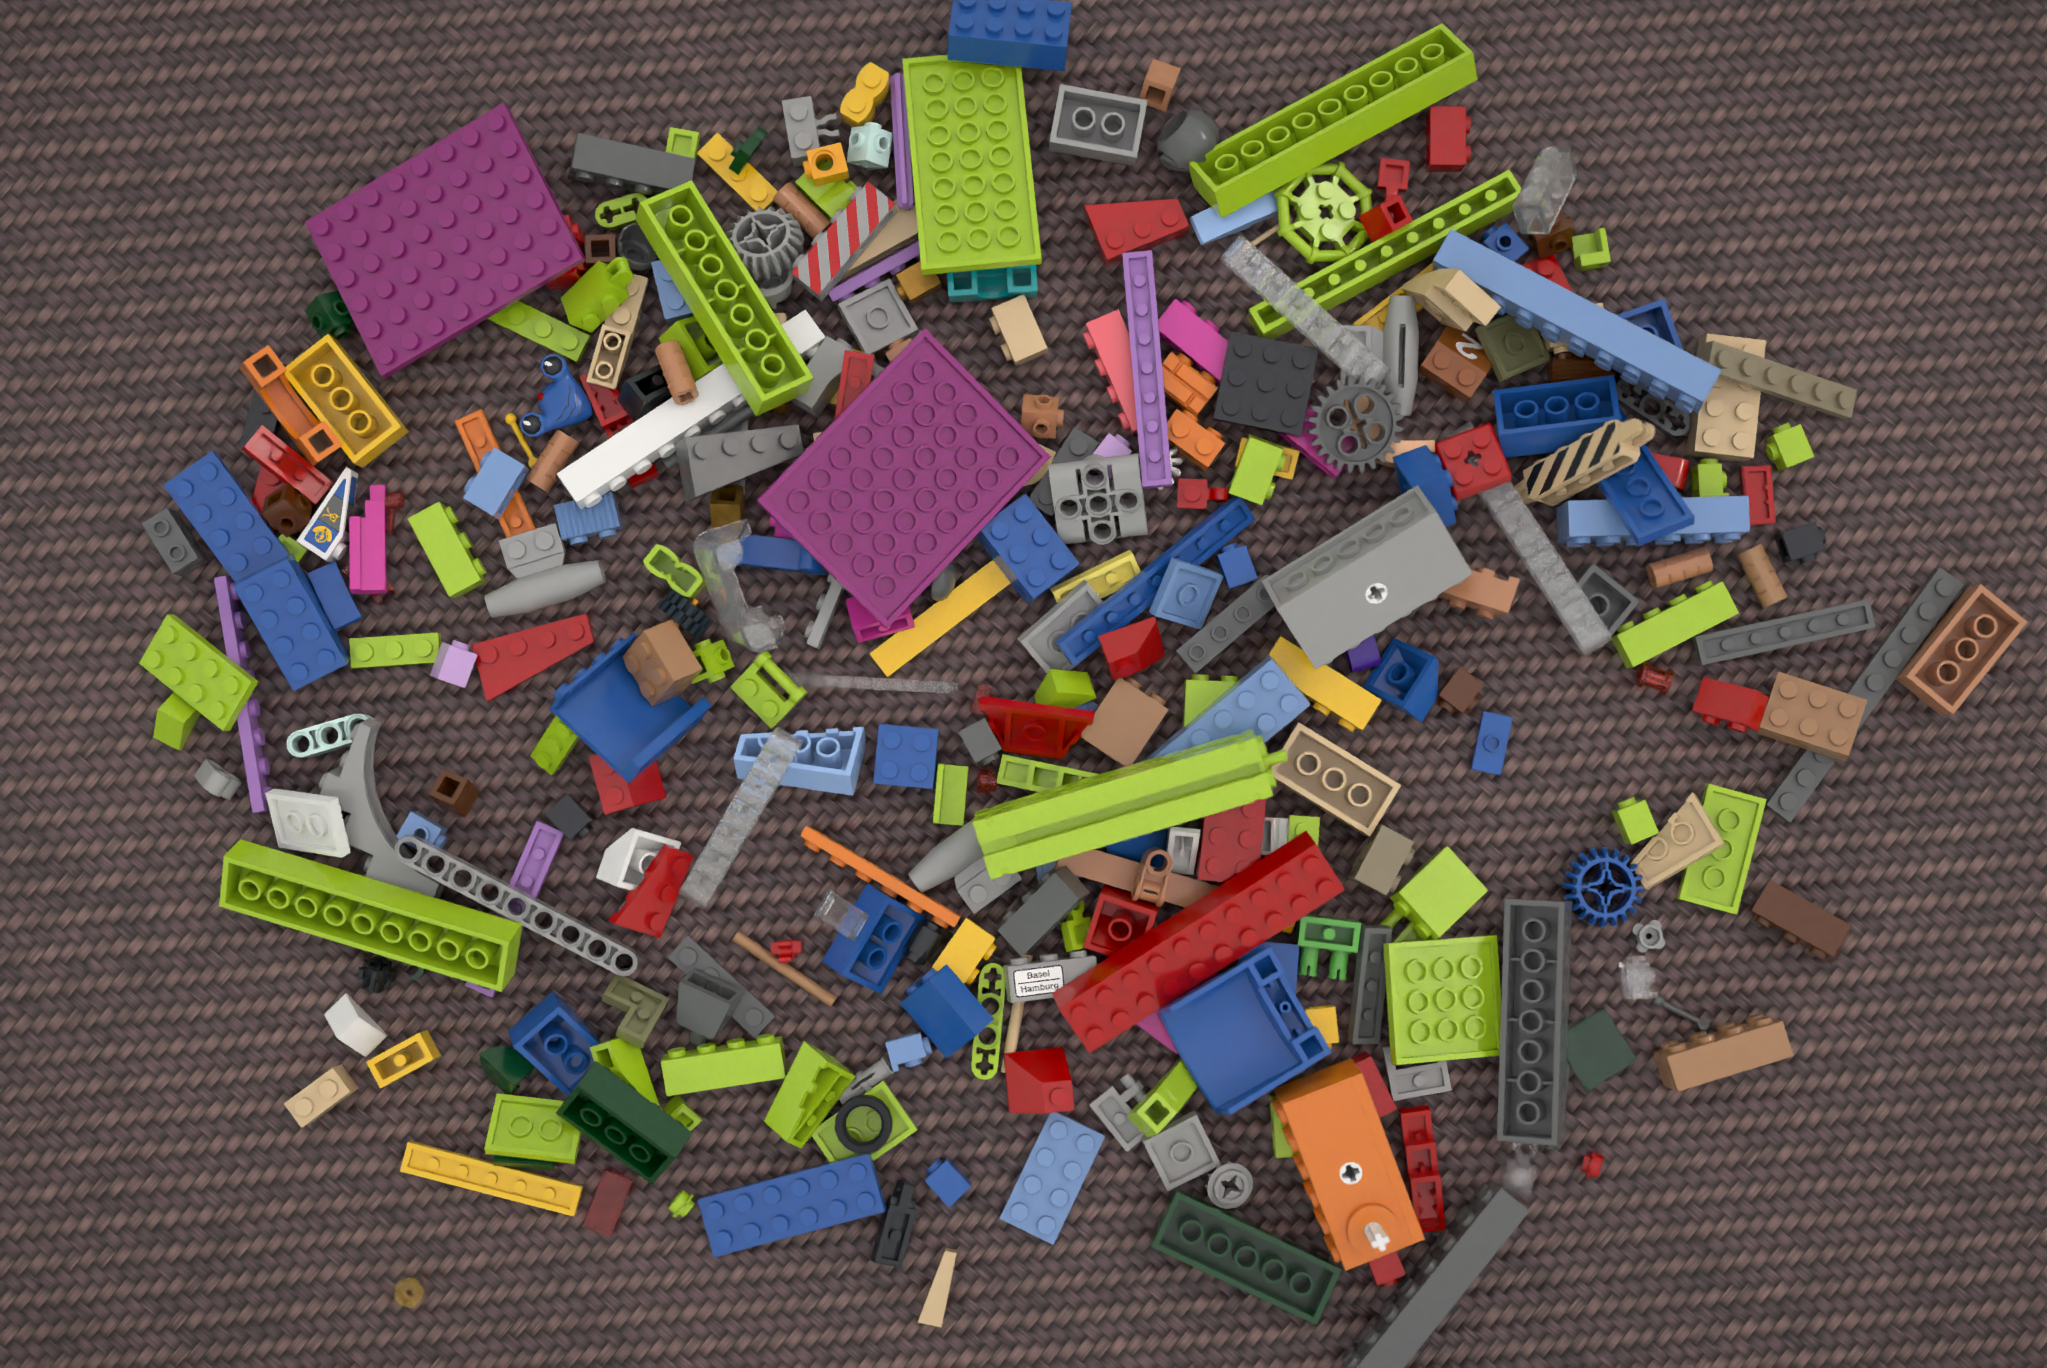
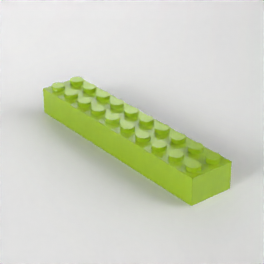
(1333, 119)
(370, 915)

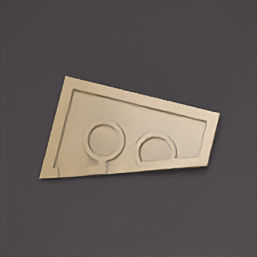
(1679, 844)

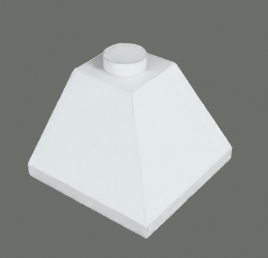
(630, 857)

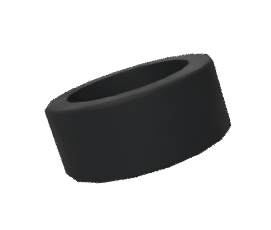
(886, 1127)

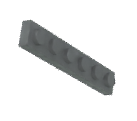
(1784, 632)

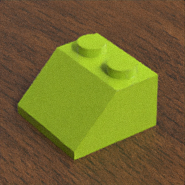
(695, 345)

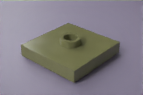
(1511, 347)

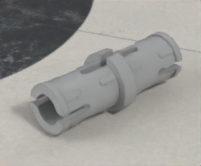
(880, 1071)

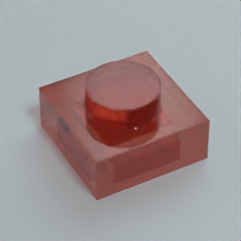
(983, 690)

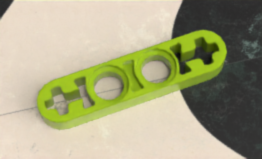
(996, 1024)

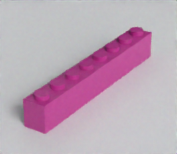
(1207, 351)

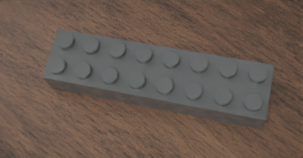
(1534, 1021)
(1438, 1281)

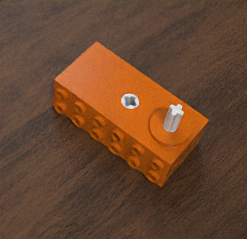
(1346, 1164)

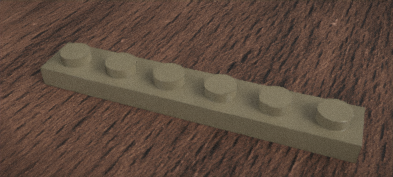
(1781, 380)

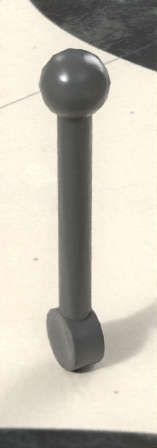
(1702, 1024)

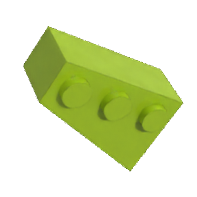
(807, 1094)

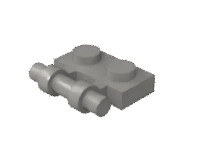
(1112, 1111)

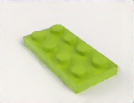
(198, 672)
(1721, 876)

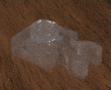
(1518, 1172)

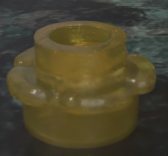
(408, 1300)

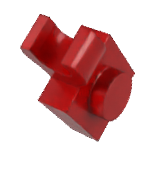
(1392, 177)
(1194, 494)
(786, 949)

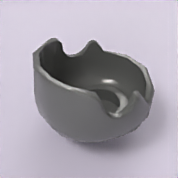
(635, 247)
(943, 583)

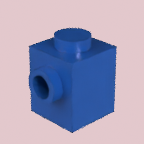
(1504, 242)

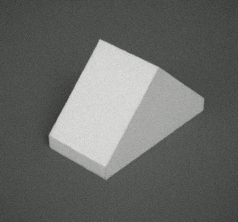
(1183, 848)
(354, 1026)

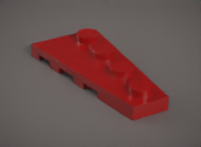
(521, 655)

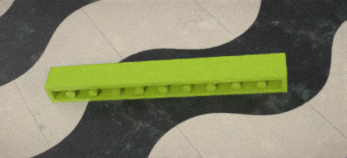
(1396, 251)

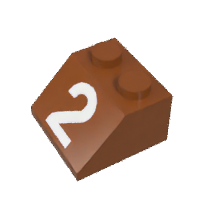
(1456, 363)

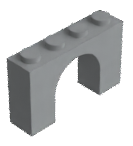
(826, 370)

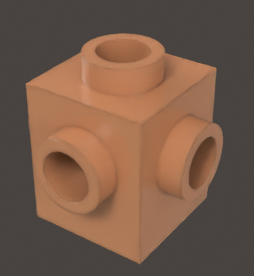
(1041, 415)

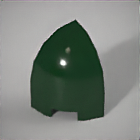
(505, 1067)

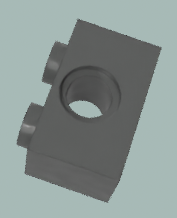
(175, 542)

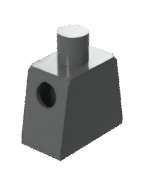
(705, 1005)

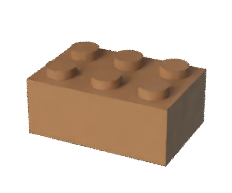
(1812, 716)

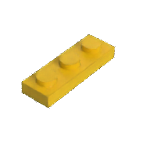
(748, 184)

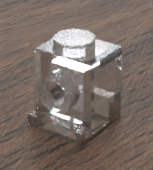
(1637, 978)

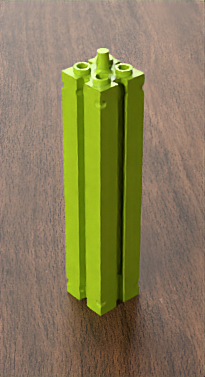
(1126, 803)

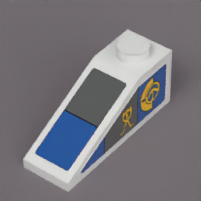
(329, 527)

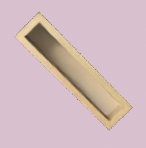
(936, 1300)

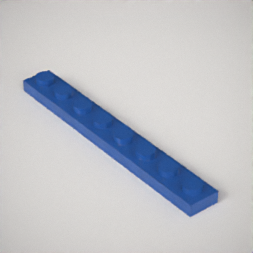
(1142, 589)

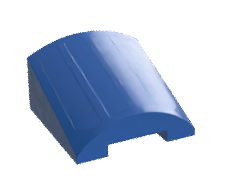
(1242, 1033)

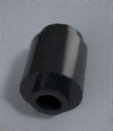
(923, 942)

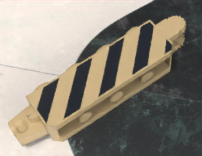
(1584, 462)

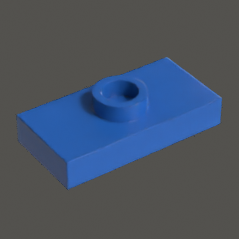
(1491, 743)

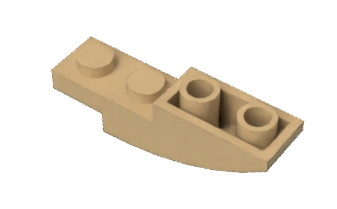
(617, 337)

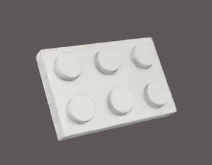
(308, 822)

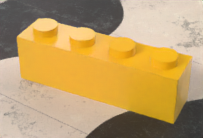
(1326, 687)

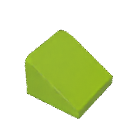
(682, 1112)

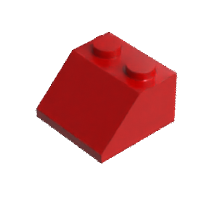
(618, 795)
(1118, 920)

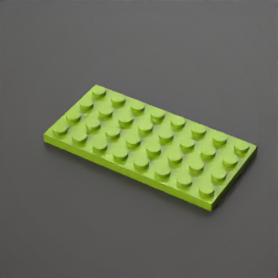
(970, 165)

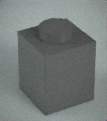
(981, 742)

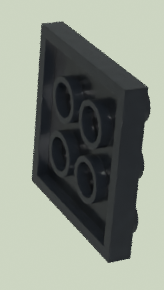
(1265, 384)

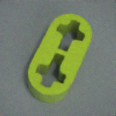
(618, 205)

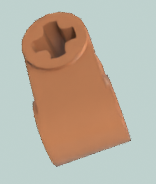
(1152, 879)

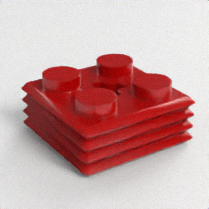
(1476, 443)

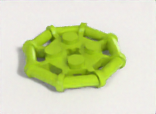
(1311, 225)

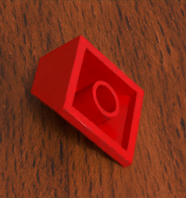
(1131, 648)
(1038, 1081)

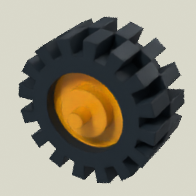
(685, 613)

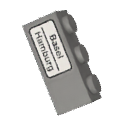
(1041, 978)

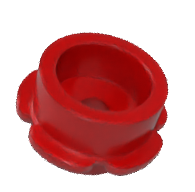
(1592, 1164)

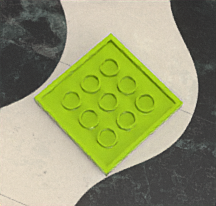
(1443, 999)

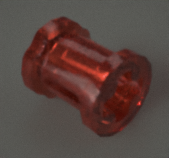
(1654, 678)

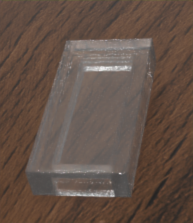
(841, 915)

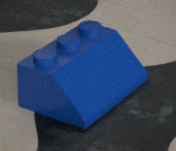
(879, 944)

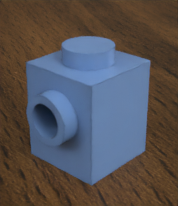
(424, 828)

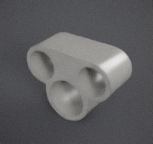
(217, 780)

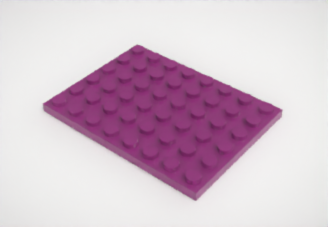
(445, 240)
(904, 478)

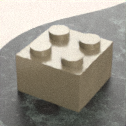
(1381, 860)

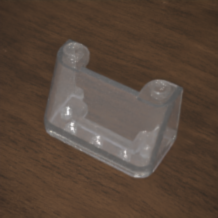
(716, 555)

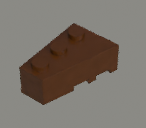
(1801, 921)

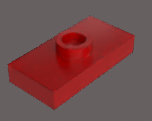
(1758, 485)

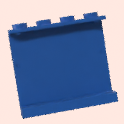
(615, 717)

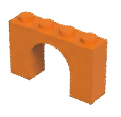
(269, 380)

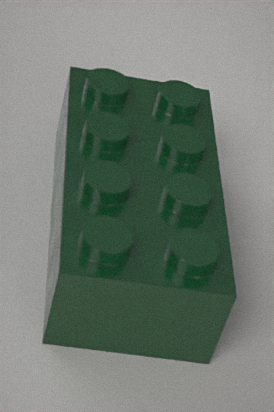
(624, 1122)

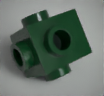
(330, 315)

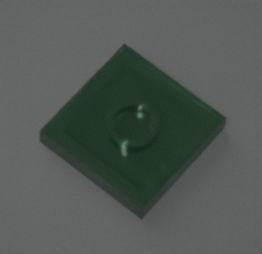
(1597, 1050)

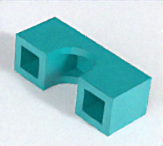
(992, 284)

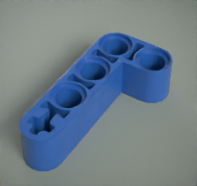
(778, 555)

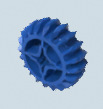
(1629, 888)

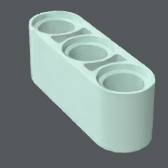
(318, 736)

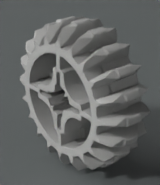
(766, 241)

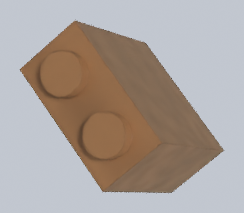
(1125, 721)

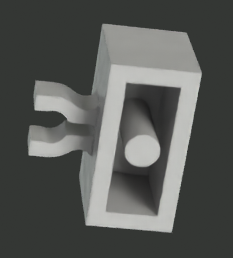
(804, 127)

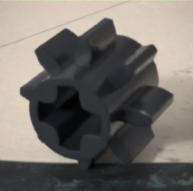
(376, 974)

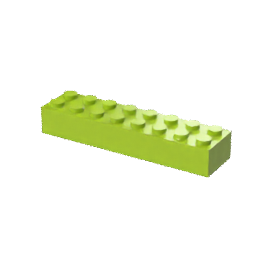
(723, 298)

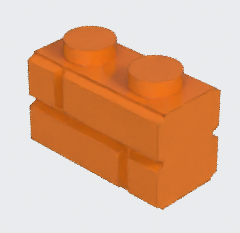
(1185, 385)

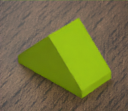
(1065, 689)
(175, 721)

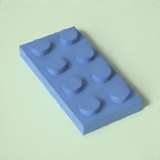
(1052, 1177)

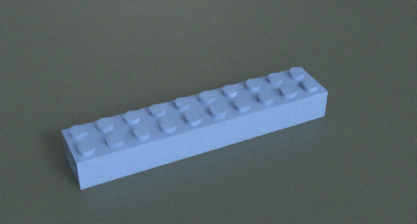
(1582, 325)

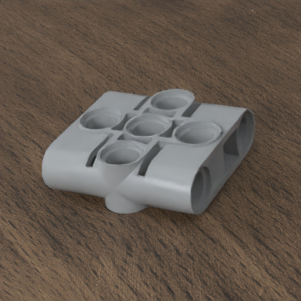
(1126, 479)

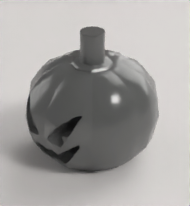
(1187, 140)

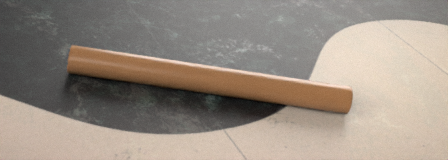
(784, 968)

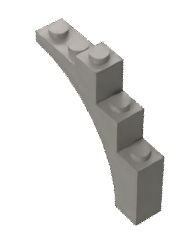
(367, 823)

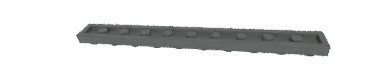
(1871, 685)

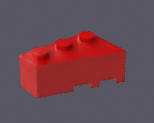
(1134, 226)

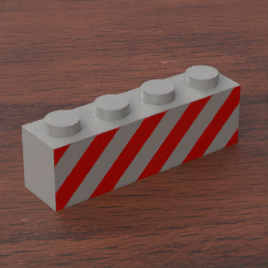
(843, 241)

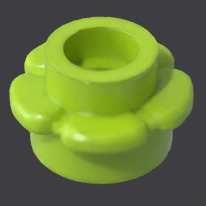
(681, 1204)

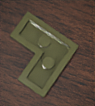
(642, 1007)

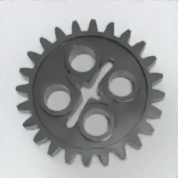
(1330, 435)

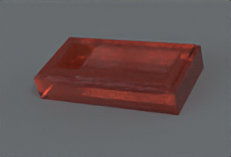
(608, 1202)

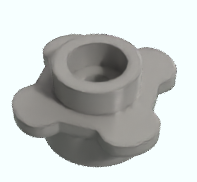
(1656, 940)

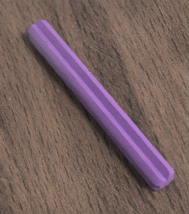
(901, 139)

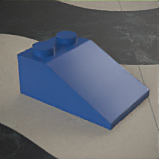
(555, 1042)

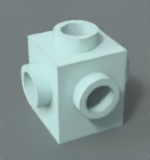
(869, 146)

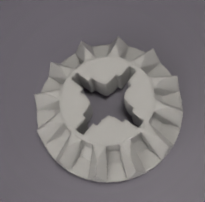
(1230, 1197)

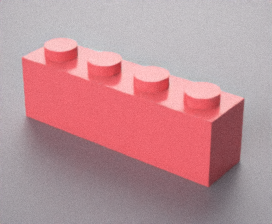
(1112, 346)

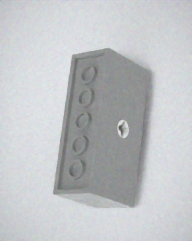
(1367, 577)

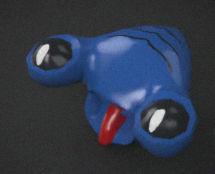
(561, 402)

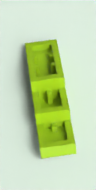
(1036, 775)

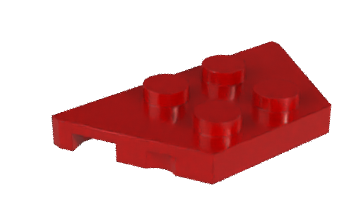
(1035, 727)

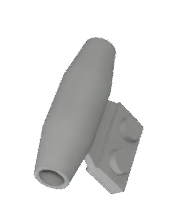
(1396, 348)
(541, 575)
(963, 859)

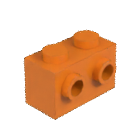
(1193, 440)

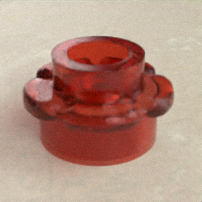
(986, 781)

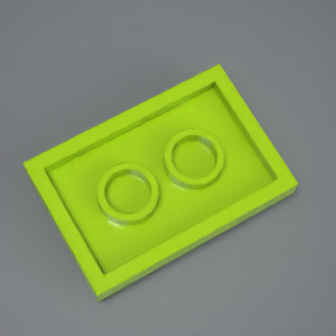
(864, 1125)
(531, 1130)

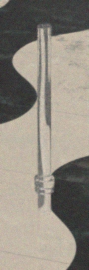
(810, 680)

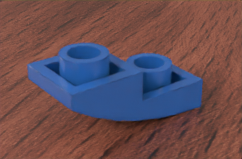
(335, 596)

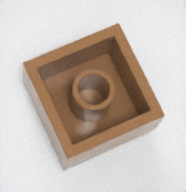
(661, 663)

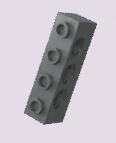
(1225, 627)

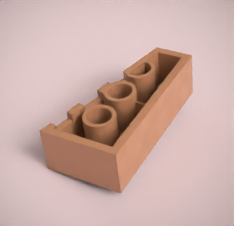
(1483, 593)

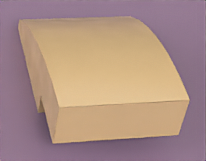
(1452, 298)

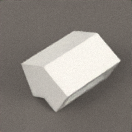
(1274, 834)

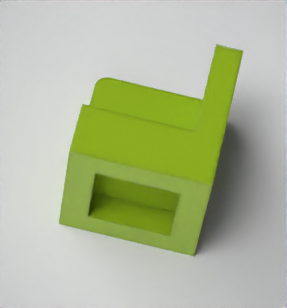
(1591, 251)

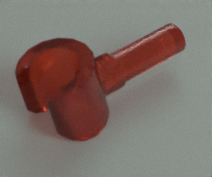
(392, 502)

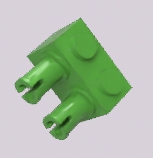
(1330, 933)

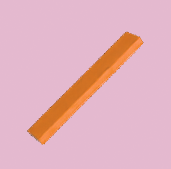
(478, 440)

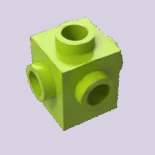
(713, 659)

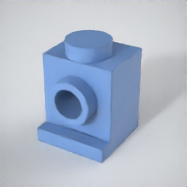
(908, 1050)

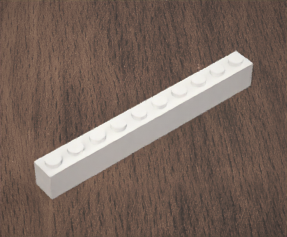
(659, 430)

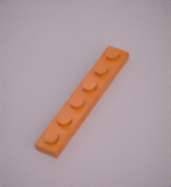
(890, 884)

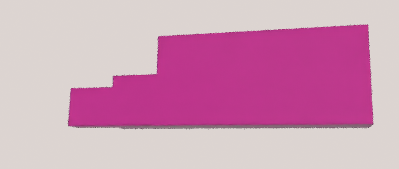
(368, 546)

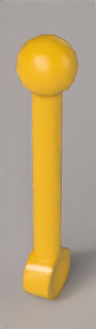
(511, 420)

